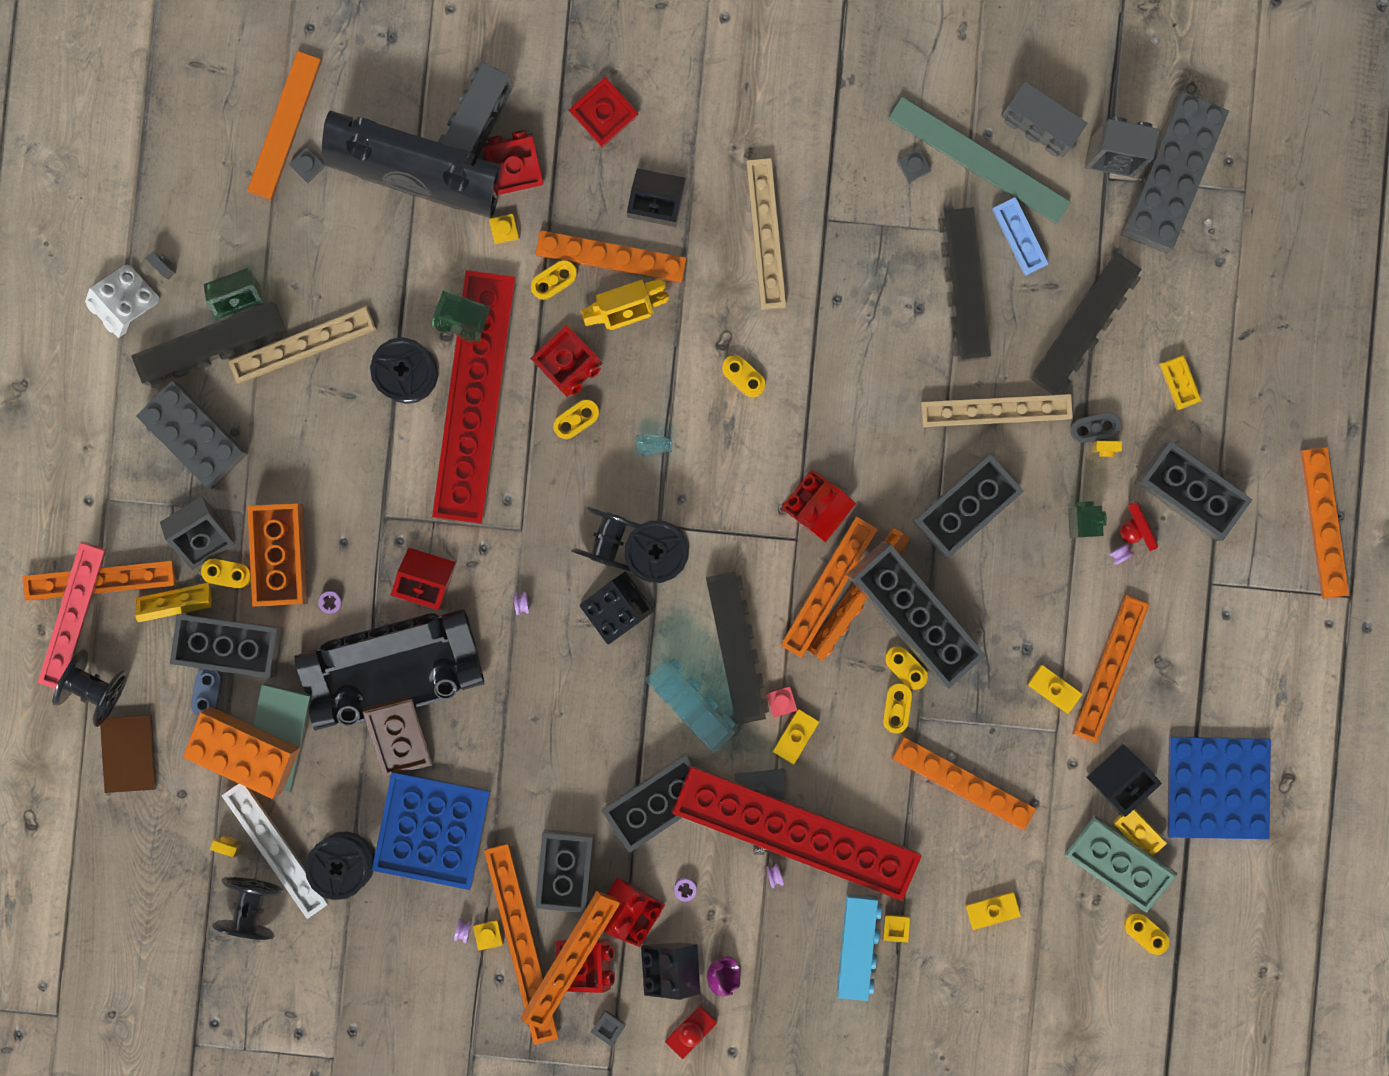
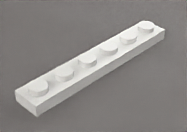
(274, 849)

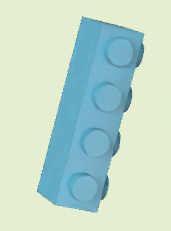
(857, 947)

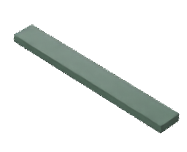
(979, 160)

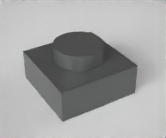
(307, 165)
(914, 166)
(161, 264)
(608, 1028)

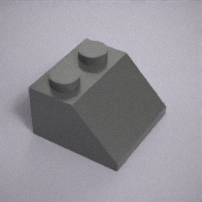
(196, 533)

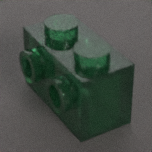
(233, 293)
(460, 317)
(1086, 520)

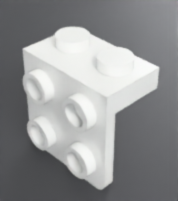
(120, 299)

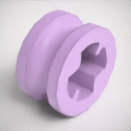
(1121, 553)
(322, 601)
(521, 603)
(774, 875)
(678, 893)
(462, 930)

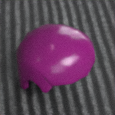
(723, 976)

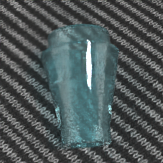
(652, 444)

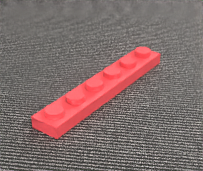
(72, 613)

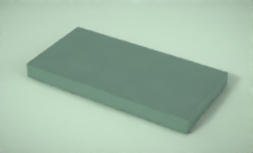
(284, 716)
(1120, 864)

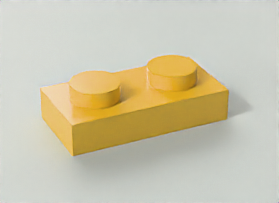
(1140, 831)

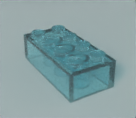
(690, 705)

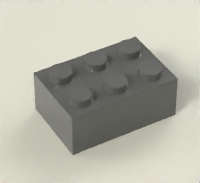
(1043, 120)
(564, 871)

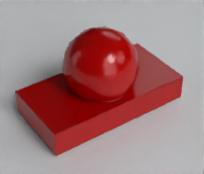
(1135, 529)
(691, 1032)

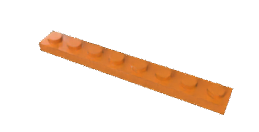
(518, 932)

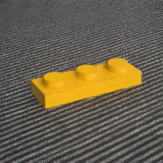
(173, 602)

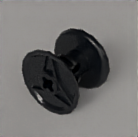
(396, 356)
(607, 539)
(645, 564)
(89, 688)
(323, 869)
(248, 908)

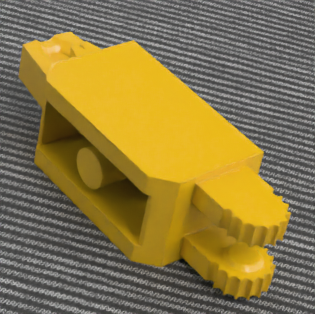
(626, 304)

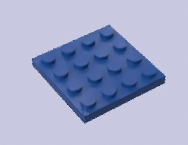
(1219, 788)
(431, 830)

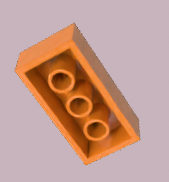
(277, 554)
(241, 752)

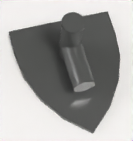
(767, 781)

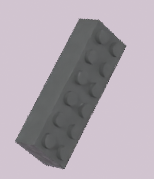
(1175, 172)
(915, 614)

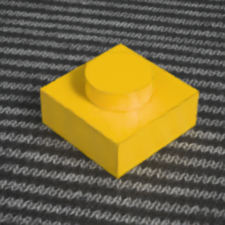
(504, 229)
(1107, 448)
(226, 845)
(896, 928)
(488, 934)

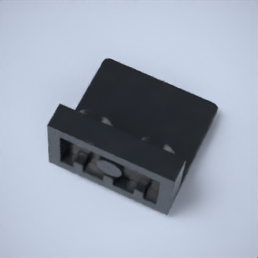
(616, 608)

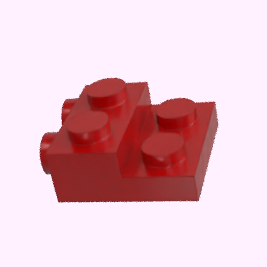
(518, 162)
(567, 361)
(595, 972)

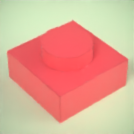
(781, 701)

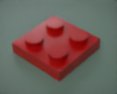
(603, 112)

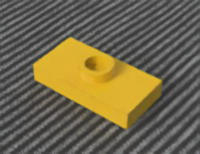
(1180, 382)
(1054, 689)
(795, 736)
(992, 910)

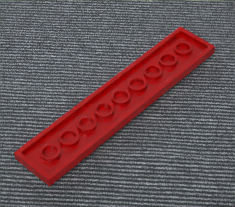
(474, 404)
(796, 833)

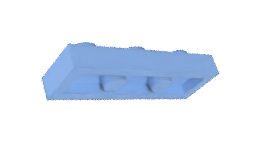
(1020, 236)

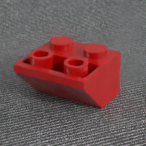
(818, 505)
(423, 579)
(634, 914)

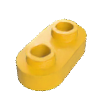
(552, 278)
(743, 376)
(576, 419)
(225, 573)
(906, 668)
(897, 708)
(1146, 934)

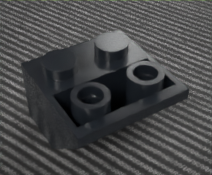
(656, 197)
(1123, 780)
(670, 970)

